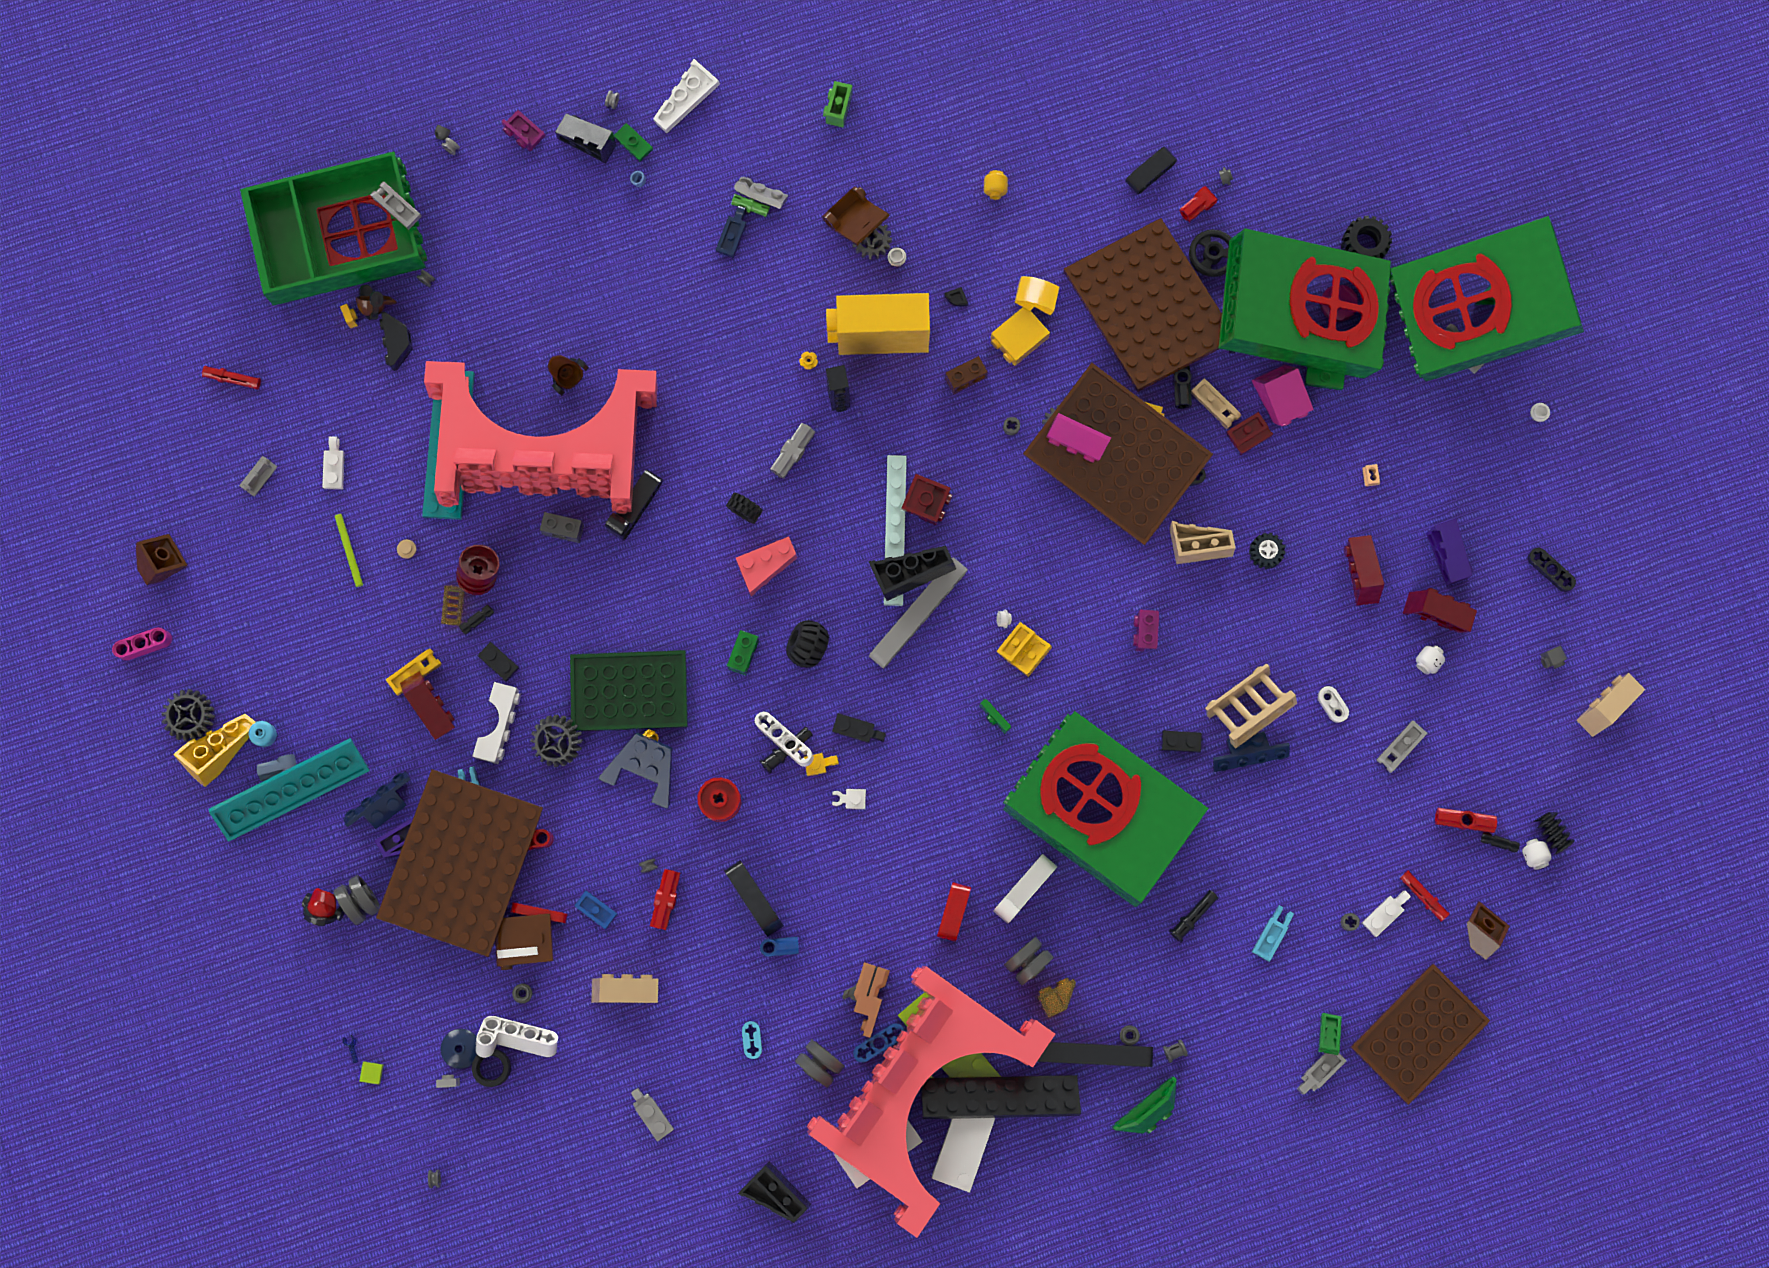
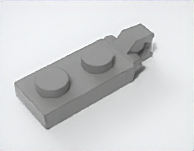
(1320, 1072)
(651, 1115)

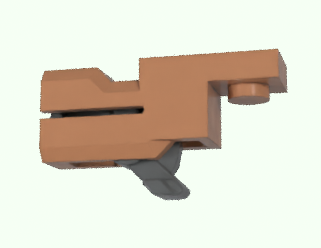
(866, 993)

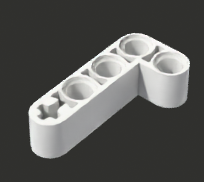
(1025, 888)
(516, 1036)

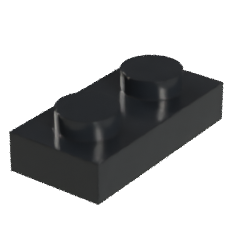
(498, 661)
(1181, 741)

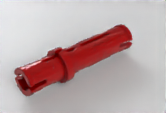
(223, 375)
(1423, 894)

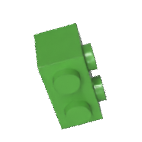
(838, 105)

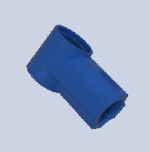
(782, 946)

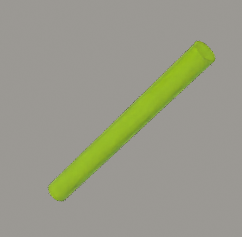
(348, 550)

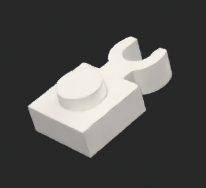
(854, 798)

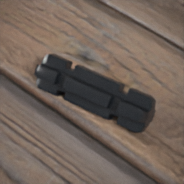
(476, 619)
(1500, 842)

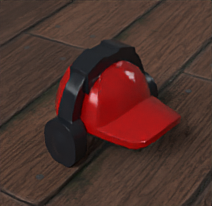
(321, 908)

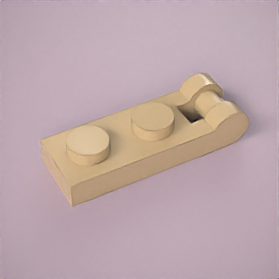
(1215, 403)

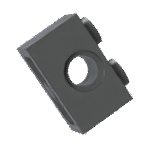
(561, 527)

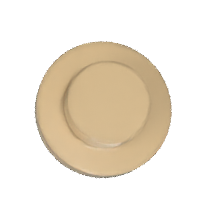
(406, 549)

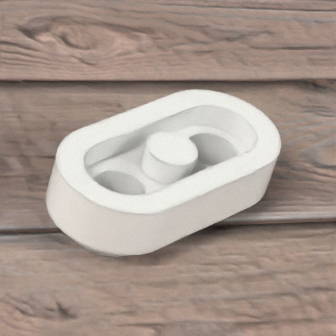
(1333, 704)

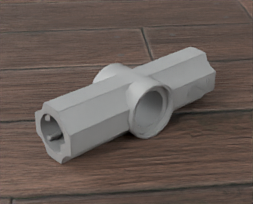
(792, 450)

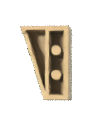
(1611, 704)
(624, 989)

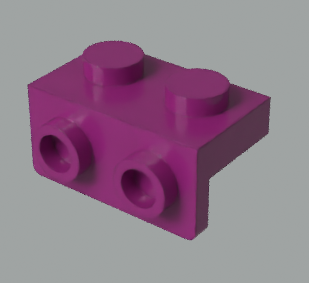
(524, 130)
(1147, 630)

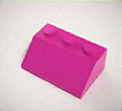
(1077, 438)

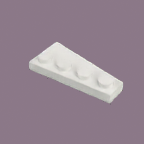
(692, 89)

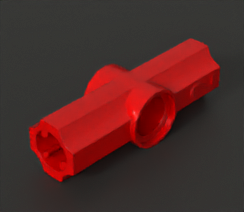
(1478, 821)
(665, 899)

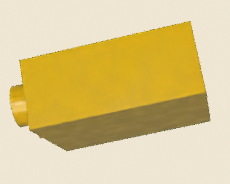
(880, 324)

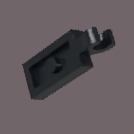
(856, 729)

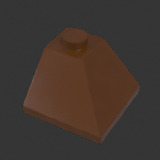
(158, 559)
(1485, 930)

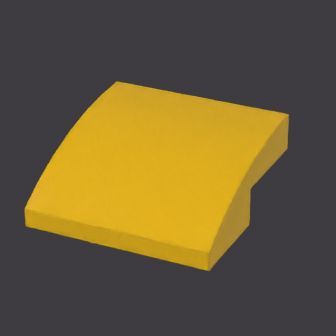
(1037, 293)
(1024, 649)

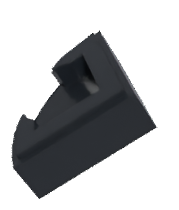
(956, 297)

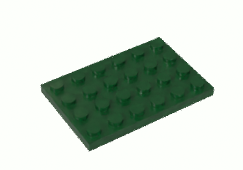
(629, 690)

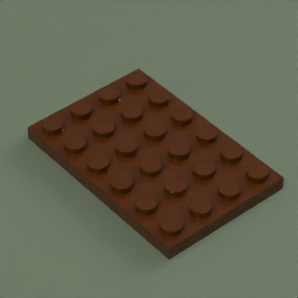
(1420, 1034)

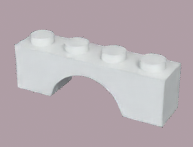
(491, 746)

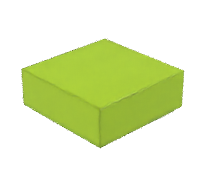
(371, 1073)

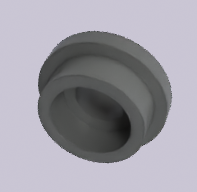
(1226, 176)
(517, 989)
(1135, 1038)

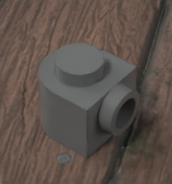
(1553, 657)

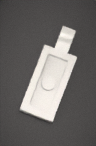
(333, 466)
(1385, 913)

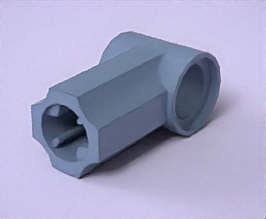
(272, 768)

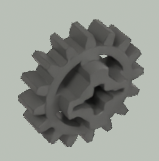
(880, 239)

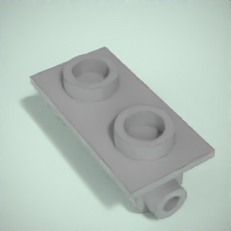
(258, 476)

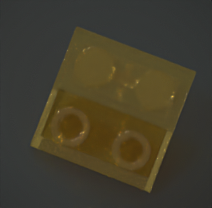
(1056, 999)

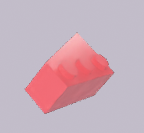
(764, 563)

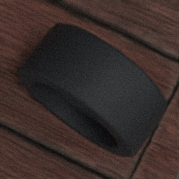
(501, 1079)

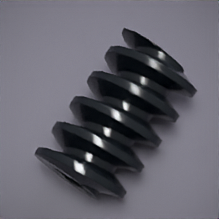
(1554, 831)

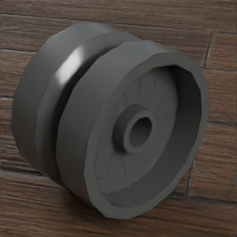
(357, 900)
(1031, 964)
(820, 1062)

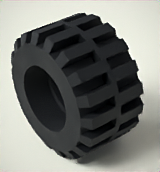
(1369, 227)

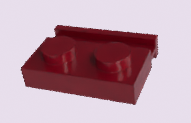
(1249, 433)

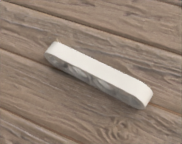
(782, 740)

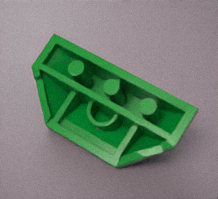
(1150, 1110)

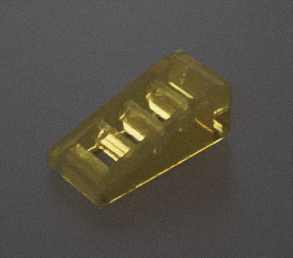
(447, 588)

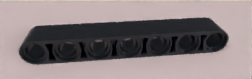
(1097, 1054)

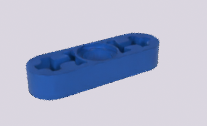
(863, 1045)

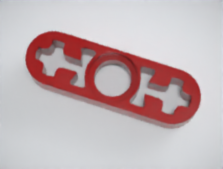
(530, 910)

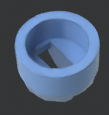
(635, 179)

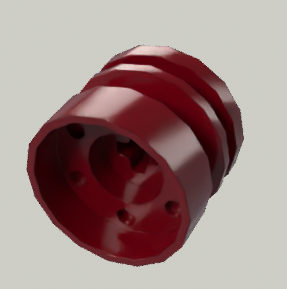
(477, 569)

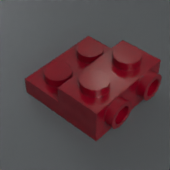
(927, 499)

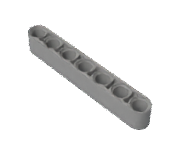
(916, 615)

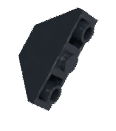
(396, 340)

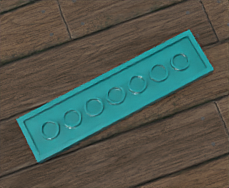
(431, 507)
(289, 789)

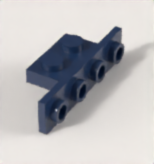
(1251, 752)
(381, 805)

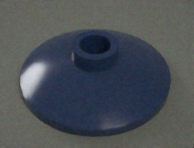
(448, 1048)

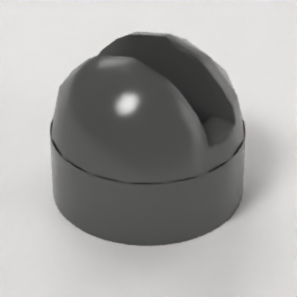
(441, 132)

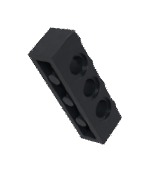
(838, 388)

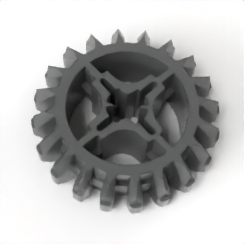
(193, 709)
(551, 734)

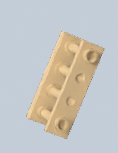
(1253, 723)

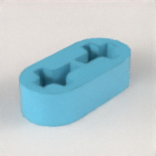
(747, 1041)

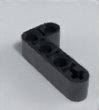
(643, 493)
(753, 898)

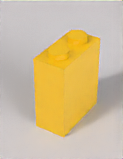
(1019, 336)

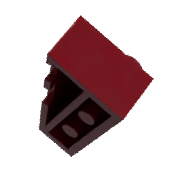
(1364, 570)
(1441, 609)
(427, 705)

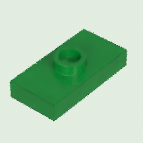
(633, 142)
(1324, 379)
(994, 716)
(1330, 1034)

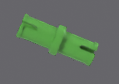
(750, 205)

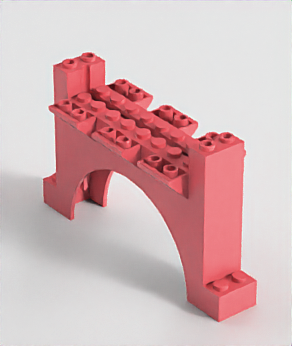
(484, 456)
(875, 1126)

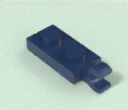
(732, 233)

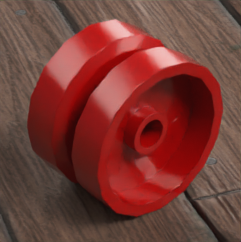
(723, 810)

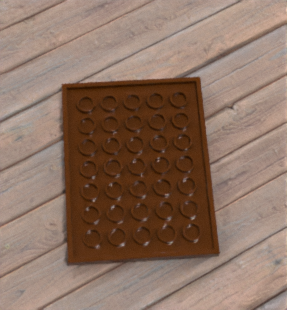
(1148, 304)
(1143, 465)
(460, 863)

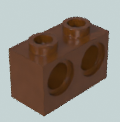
(966, 375)

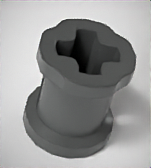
(1175, 1051)

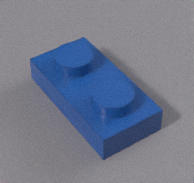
(595, 909)

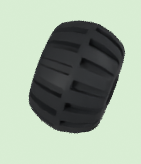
(807, 643)

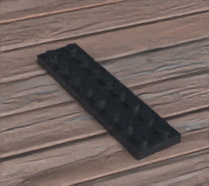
(1000, 1097)

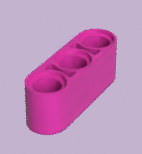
(151, 644)

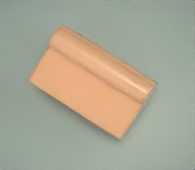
(1368, 482)

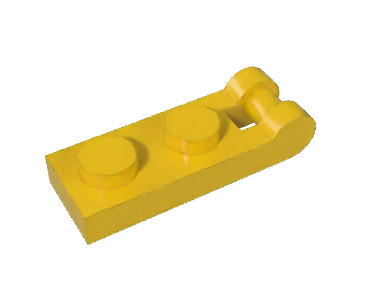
(412, 668)

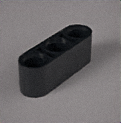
(1151, 170)

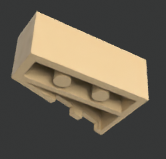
(1200, 543)

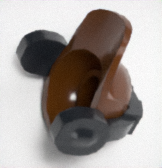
(372, 302)
(566, 372)

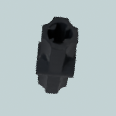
(1182, 390)

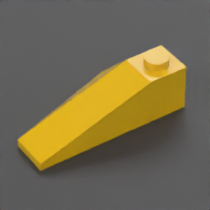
(213, 752)

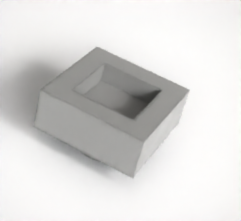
(447, 1081)

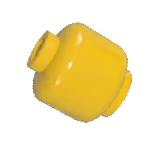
(995, 184)

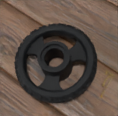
(1204, 239)

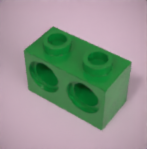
(743, 652)

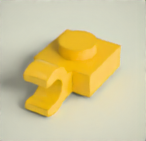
(820, 763)

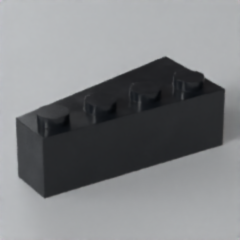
(912, 570)

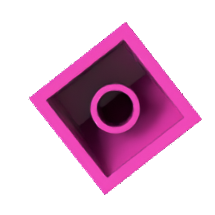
(1283, 394)

